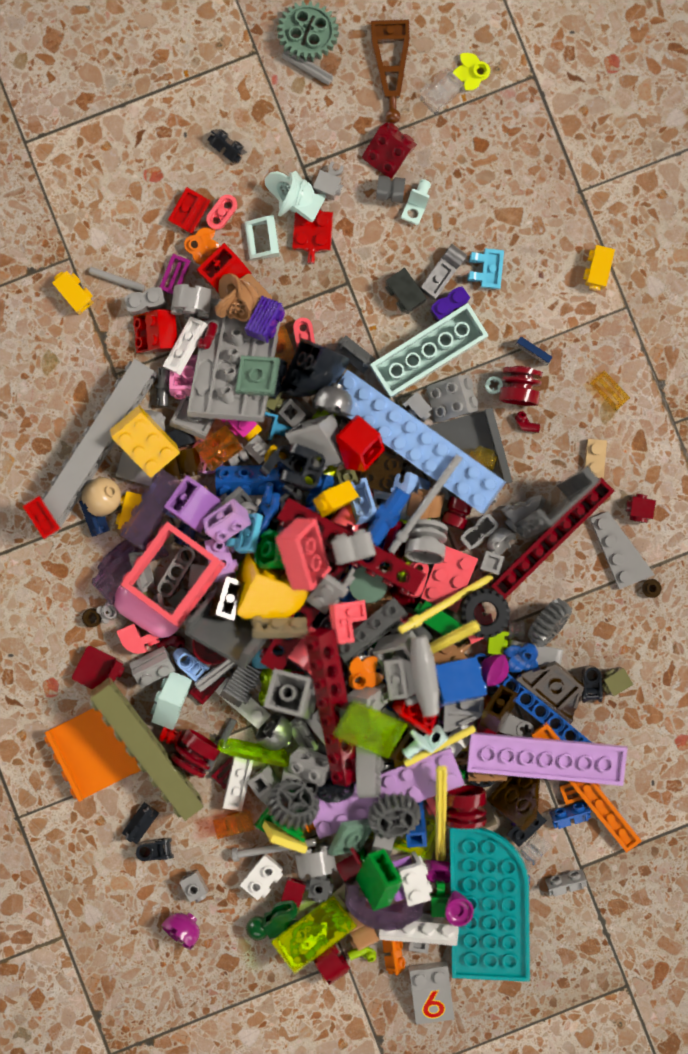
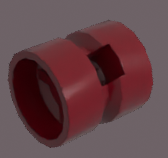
(457, 513)

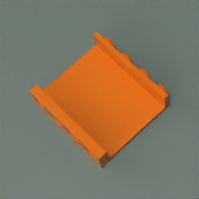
(89, 754)

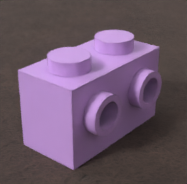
(226, 521)
(224, 554)

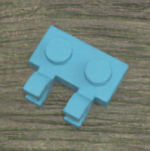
(491, 270)
(248, 537)

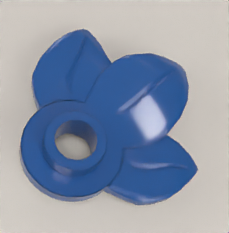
(519, 659)

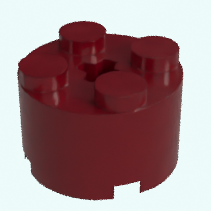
(331, 965)

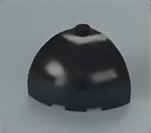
(312, 369)

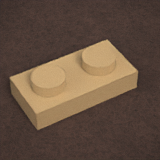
(596, 456)

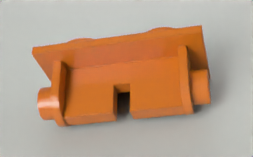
(395, 962)

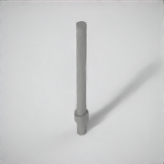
(402, 535)

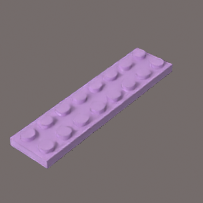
(547, 758)
(415, 780)

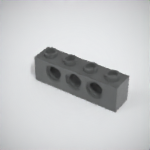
(372, 630)

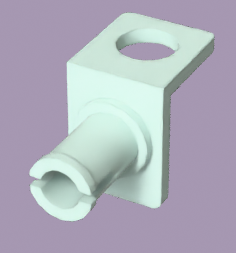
(417, 201)
(424, 742)

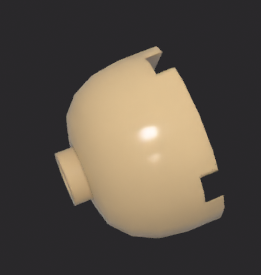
(101, 496)

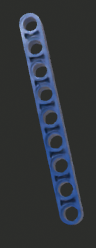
(548, 715)

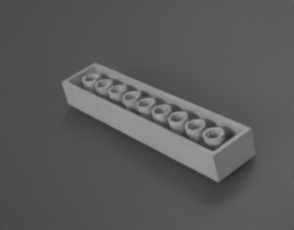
(97, 440)

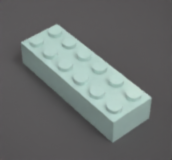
(429, 351)

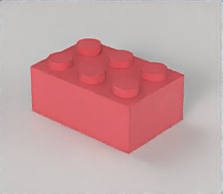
(303, 554)
(449, 577)

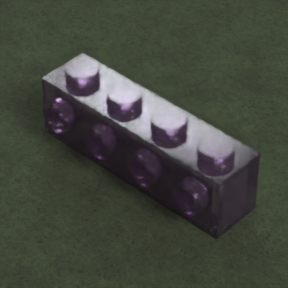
(151, 509)

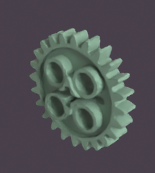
(323, 36)

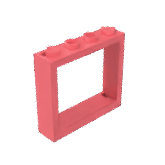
(196, 591)

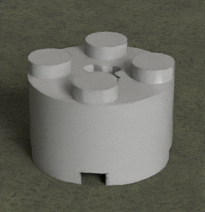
(191, 301)
(315, 861)

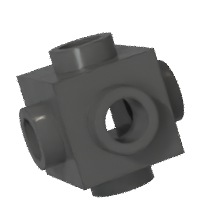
(324, 882)

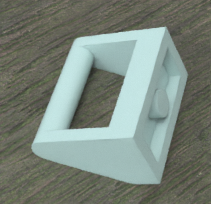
(270, 221)

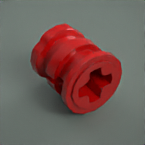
(171, 736)

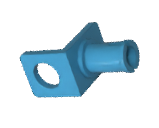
(275, 427)

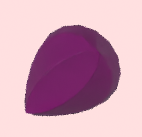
(494, 669)
(438, 871)
(458, 909)

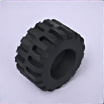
(497, 601)

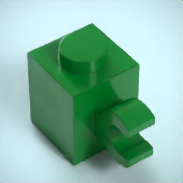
(439, 900)

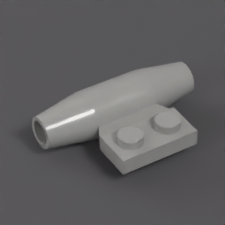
(415, 676)

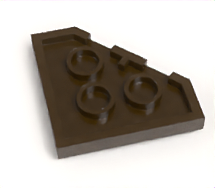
(517, 800)

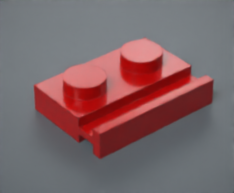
(189, 210)

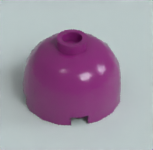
(182, 929)

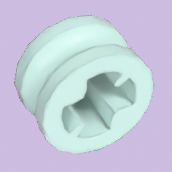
(488, 383)

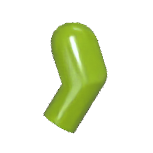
(367, 953)

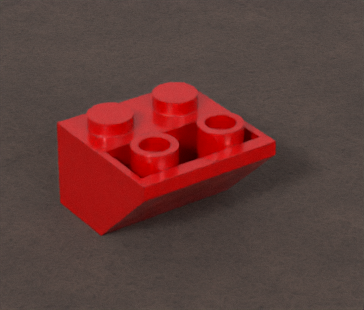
(220, 263)
(155, 331)
(359, 444)
(414, 715)

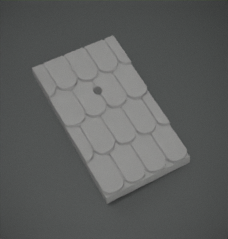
(217, 372)

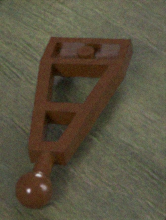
(390, 31)

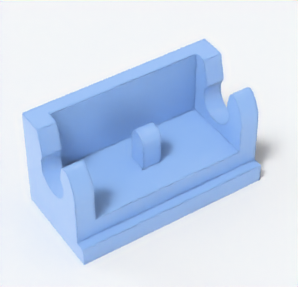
(411, 483)
(363, 506)

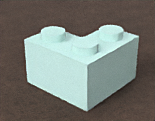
(170, 700)

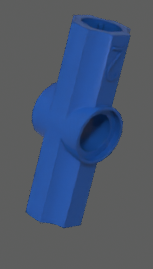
(388, 515)

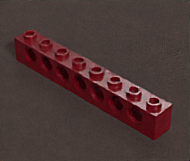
(551, 539)
(415, 577)
(279, 663)
(331, 697)

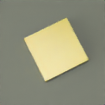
(281, 837)

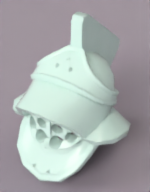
(296, 196)

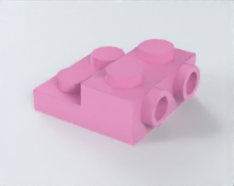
(181, 384)

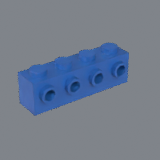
(248, 478)

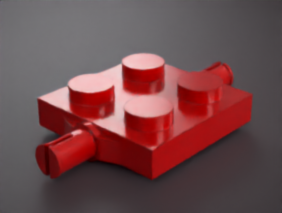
(313, 235)

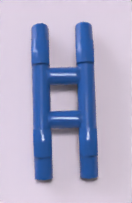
(269, 512)

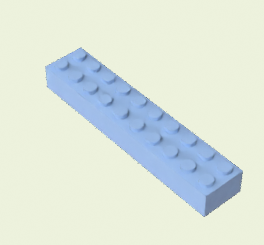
(422, 444)

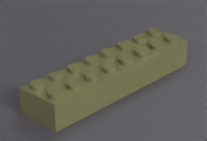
(146, 748)

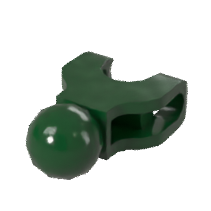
(273, 922)

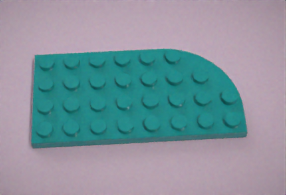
(497, 885)

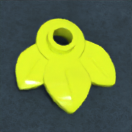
(468, 71)

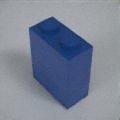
(460, 681)

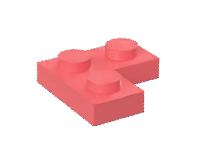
(342, 617)

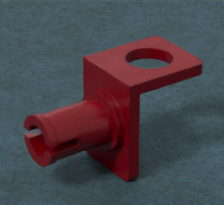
(350, 866)

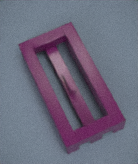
(181, 259)

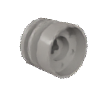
(426, 542)

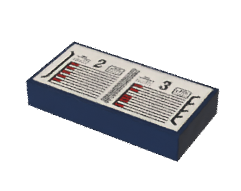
(533, 350)

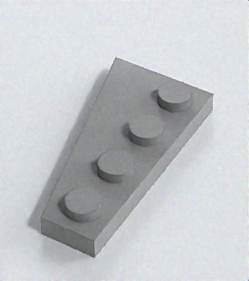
(621, 555)

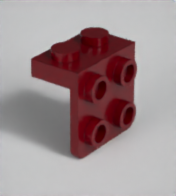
(388, 149)
(96, 667)

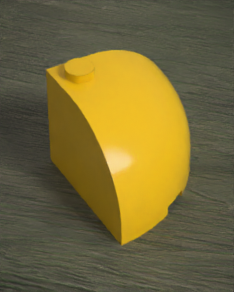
(267, 592)

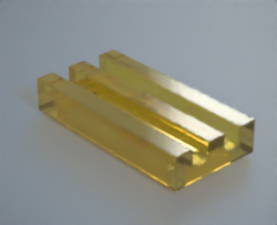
(599, 379)

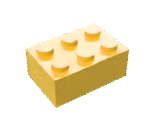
(144, 441)

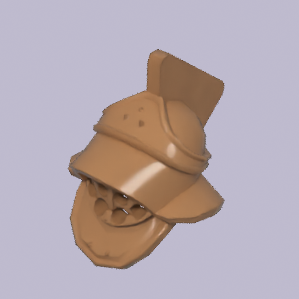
(239, 296)

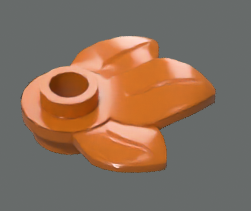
(205, 245)
(366, 671)

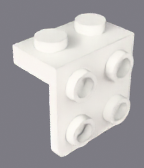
(415, 882)

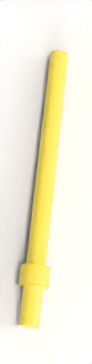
(416, 620)

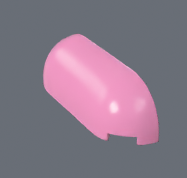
(142, 614)

